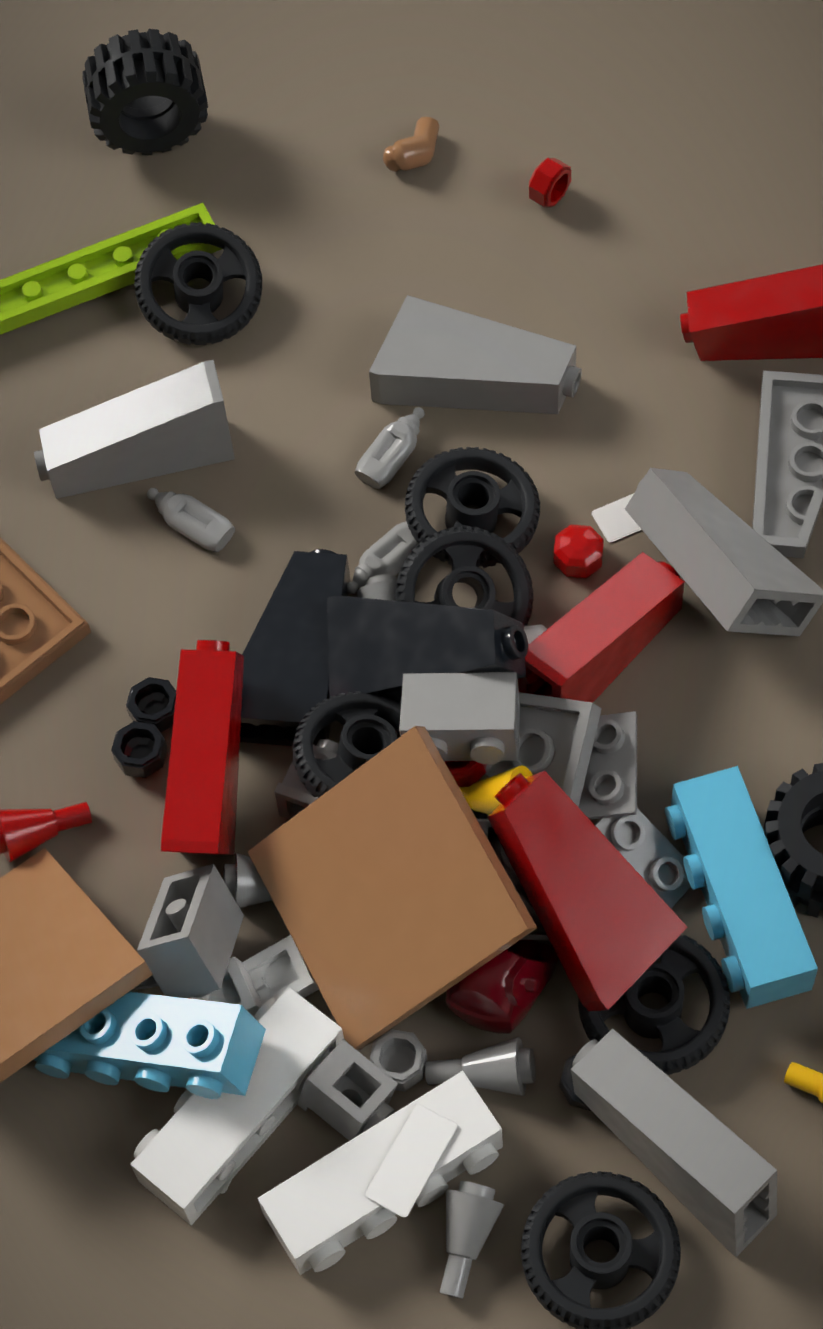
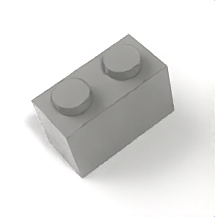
(465, 713)
(191, 933)

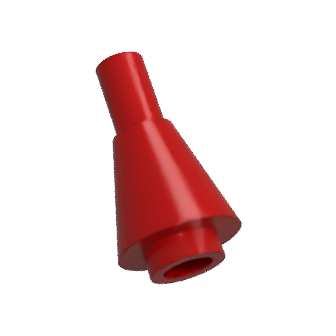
(29, 828)

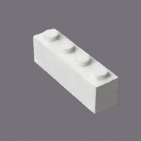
(215, 1138)
(326, 1202)

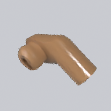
(414, 150)

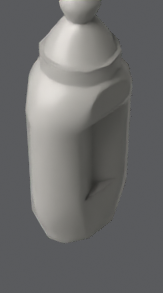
(389, 450)
(193, 519)
(384, 556)

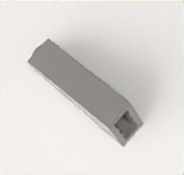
(470, 363)
(139, 435)
(722, 557)
(678, 1140)

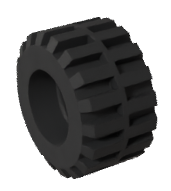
(145, 92)
(788, 816)

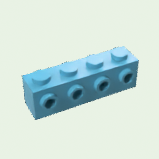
(741, 888)
(162, 1045)

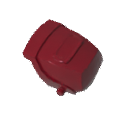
(504, 988)

